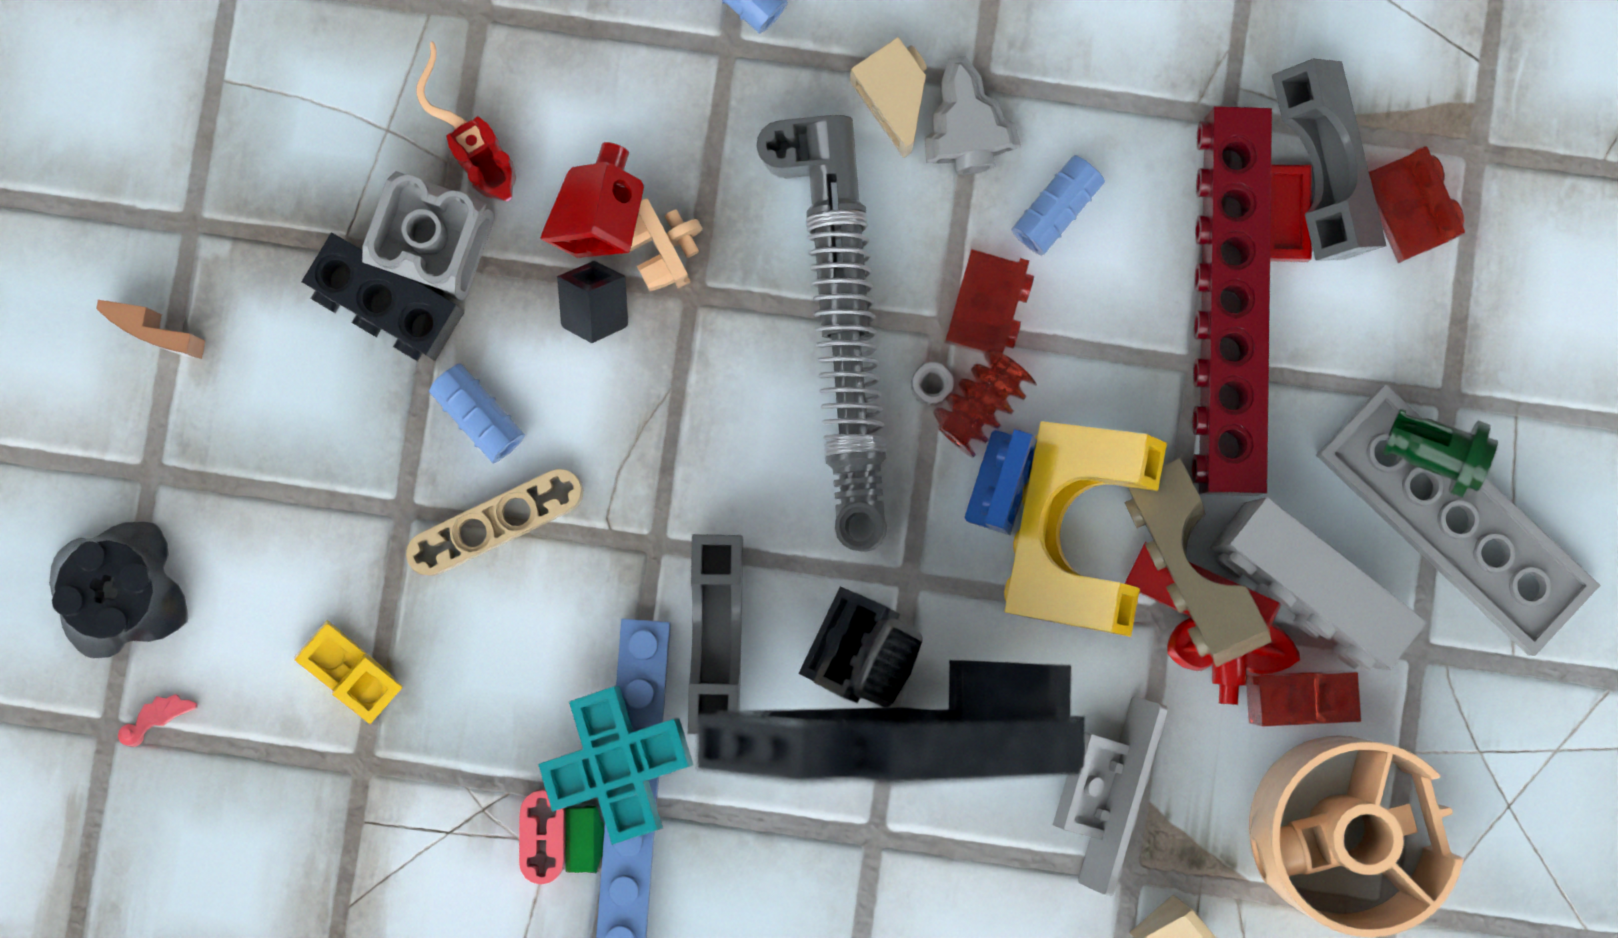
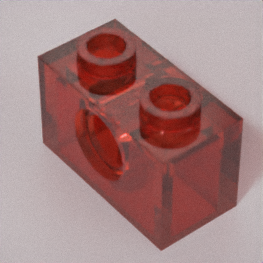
(1303, 698)

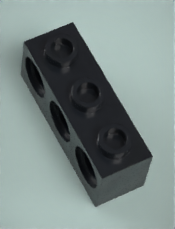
(408, 299)

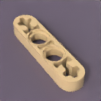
(493, 517)

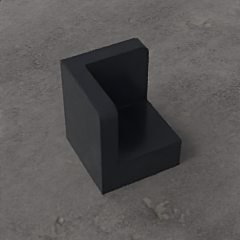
(593, 301)

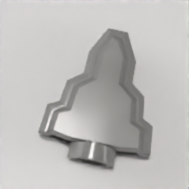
(968, 123)

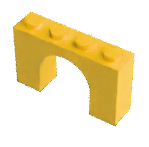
(1064, 466)

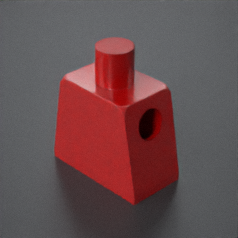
(596, 207)

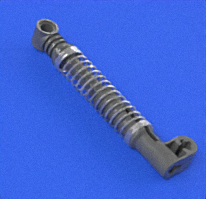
(842, 308)

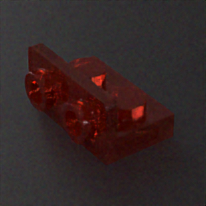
(1416, 205)
(988, 303)

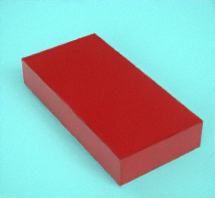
(1289, 202)

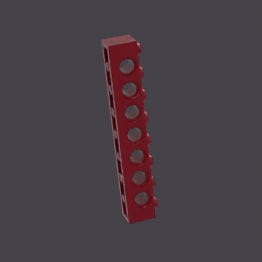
(1250, 136)

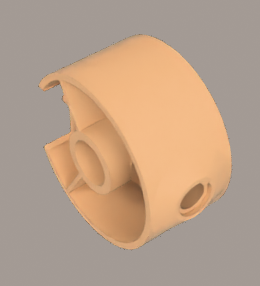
(1318, 840)

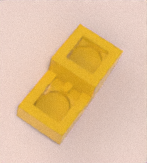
(348, 672)

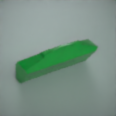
(583, 839)

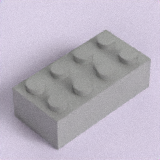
(1317, 586)

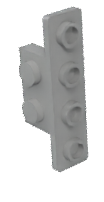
(1109, 792)

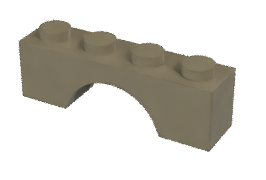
(1223, 615)

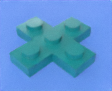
(615, 764)

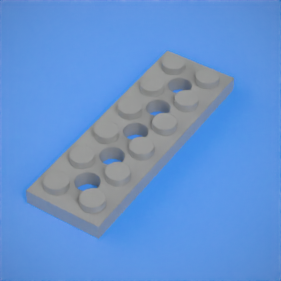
(1458, 557)

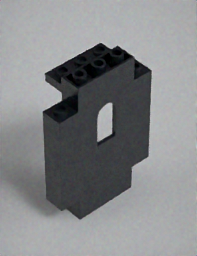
(997, 726)

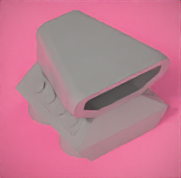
(428, 234)

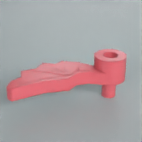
(158, 713)

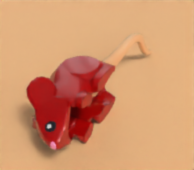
(473, 145)

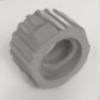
(940, 370)

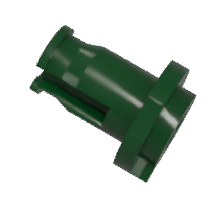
(1444, 450)

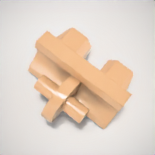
(666, 266)

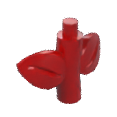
(1269, 659)

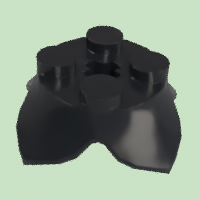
(147, 600)

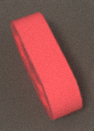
(530, 839)

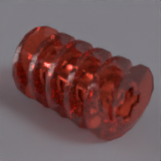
(982, 400)

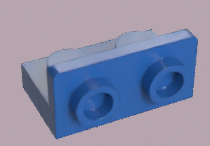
(1001, 480)

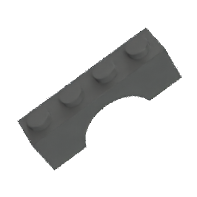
(1321, 112)
(715, 625)

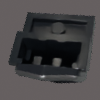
(862, 650)

